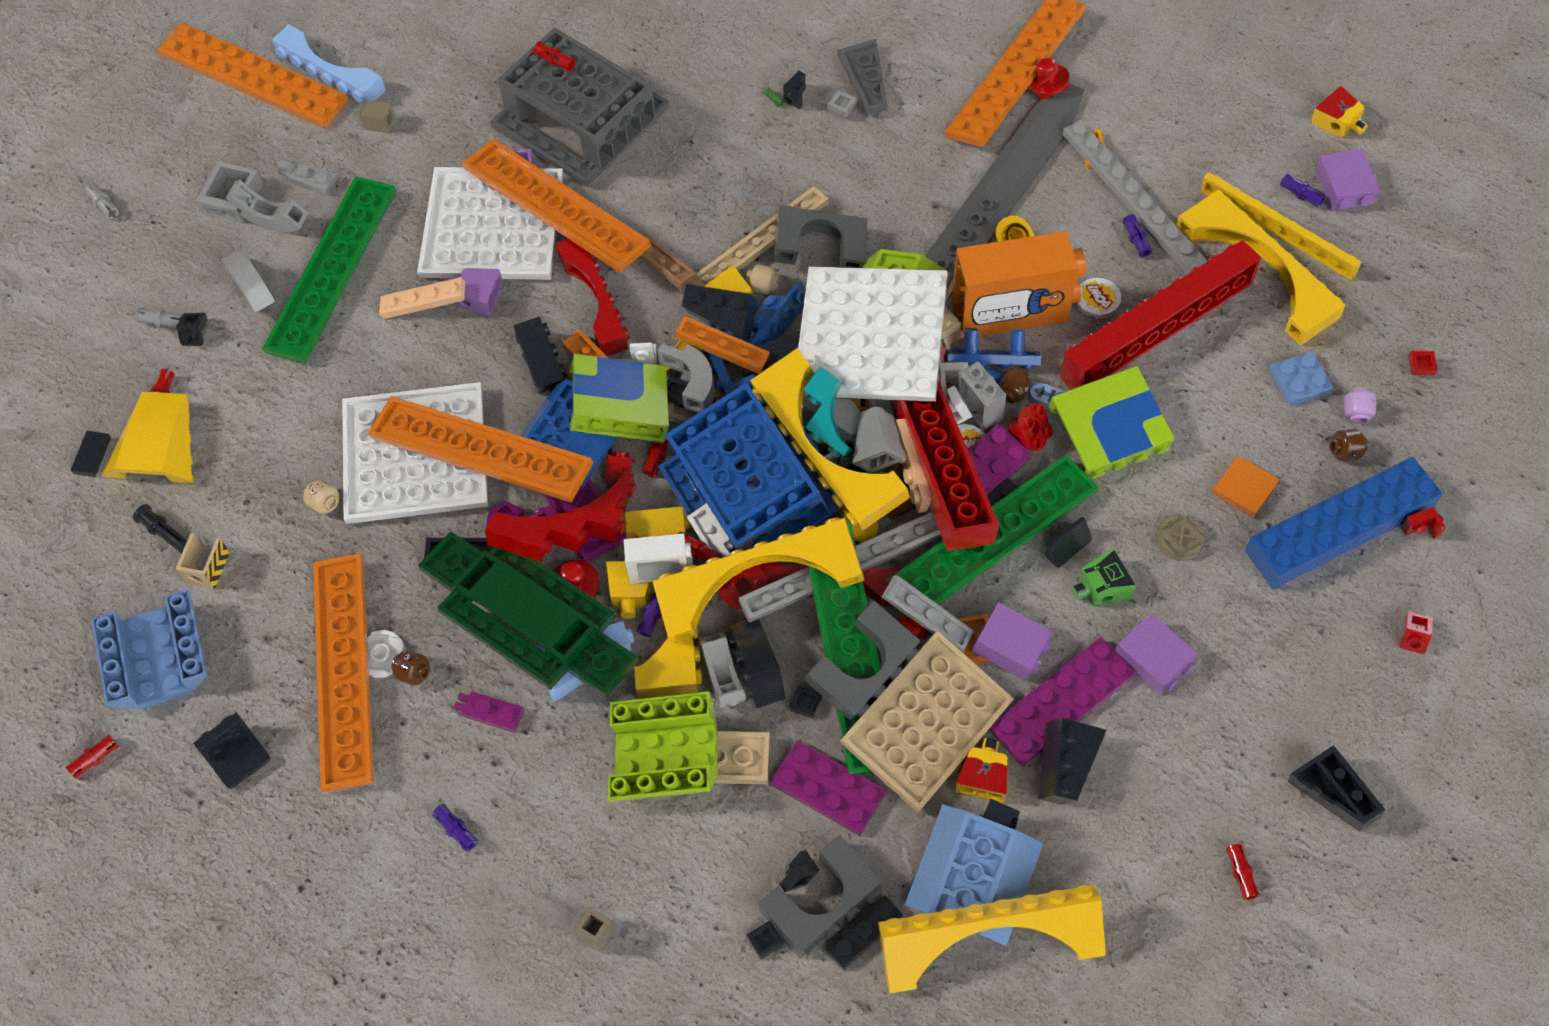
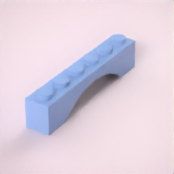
(356, 82)

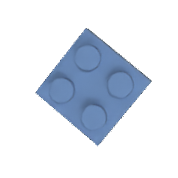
(1300, 378)

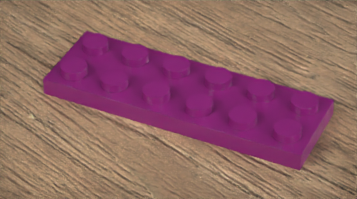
(1066, 694)

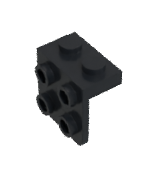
(232, 750)

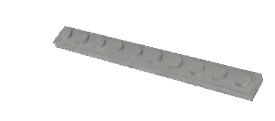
(1134, 197)
(869, 553)

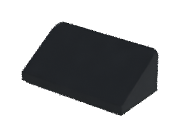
(1069, 542)

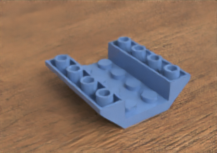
(150, 654)
(971, 864)

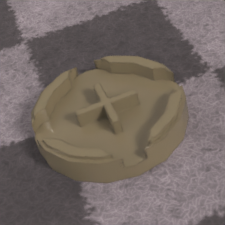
(1180, 537)

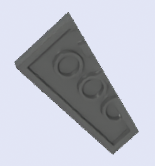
(865, 74)

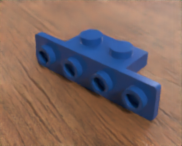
(777, 314)

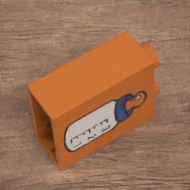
(1017, 283)

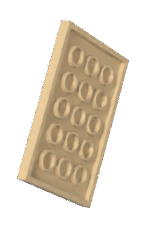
(926, 721)

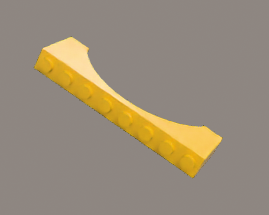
(1311, 301)
(861, 494)
(687, 593)
(674, 664)
(915, 941)

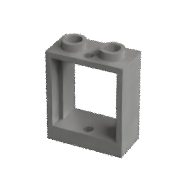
(222, 208)
(983, 396)

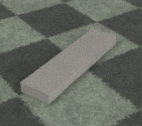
(927, 612)

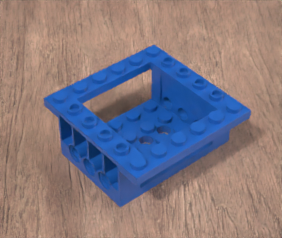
(786, 495)

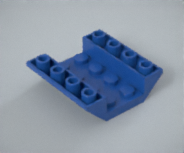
(552, 427)

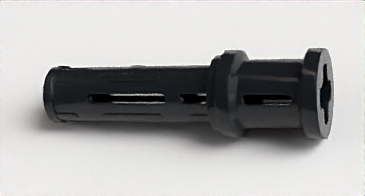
(158, 526)

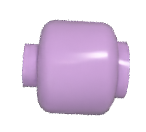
(1360, 405)

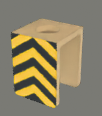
(213, 567)

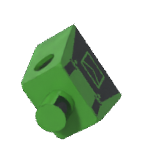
(1104, 580)

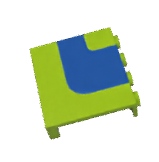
(619, 398)
(1113, 422)

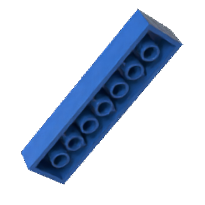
(1342, 522)

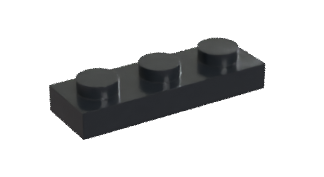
(861, 933)

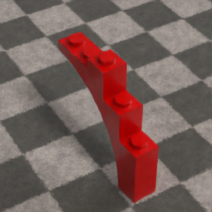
(570, 530)

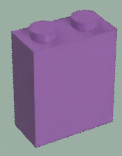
(1347, 179)
(1013, 642)
(1157, 654)

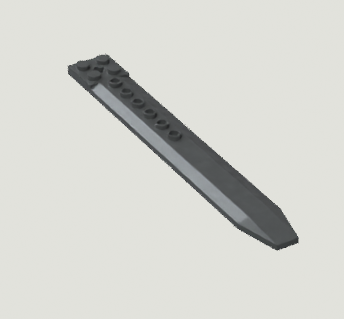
(1007, 177)

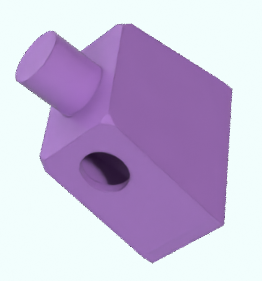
(481, 289)

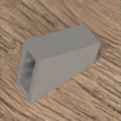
(845, 415)
(876, 440)

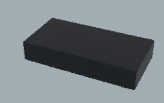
(90, 453)

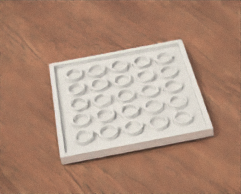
(483, 229)
(875, 330)
(397, 482)

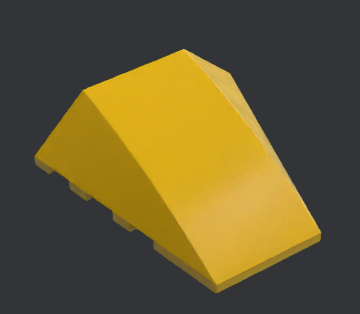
(155, 439)

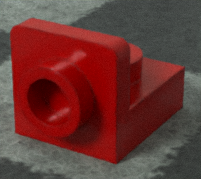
(1424, 520)
(1416, 632)

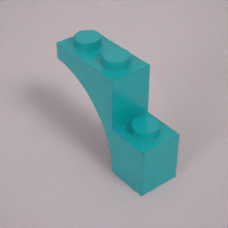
(824, 389)

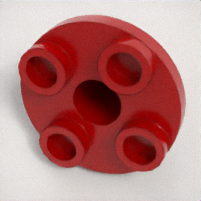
(1050, 79)
(1031, 427)
(581, 575)
(742, 584)

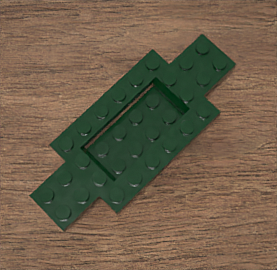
(537, 605)

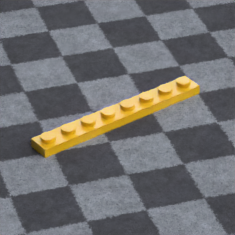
(1285, 228)

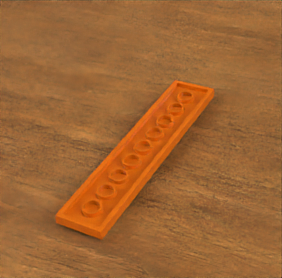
(1014, 72)
(253, 75)
(557, 205)
(481, 448)
(342, 674)

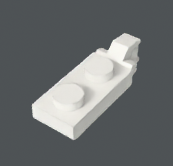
(710, 530)

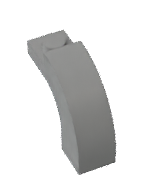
(274, 216)
(247, 280)
(690, 361)
(721, 670)

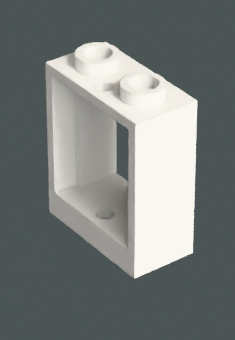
(656, 555)

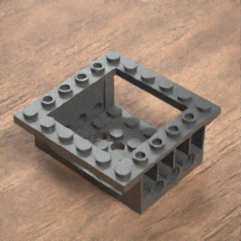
(605, 122)

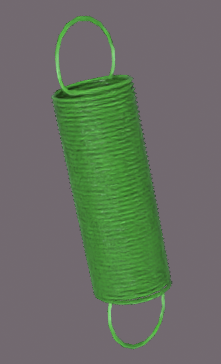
(774, 97)

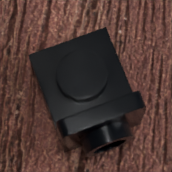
(794, 89)
(190, 329)
(800, 872)

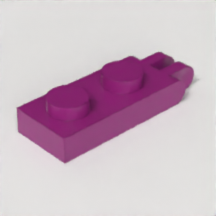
(490, 711)

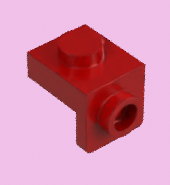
(617, 465)

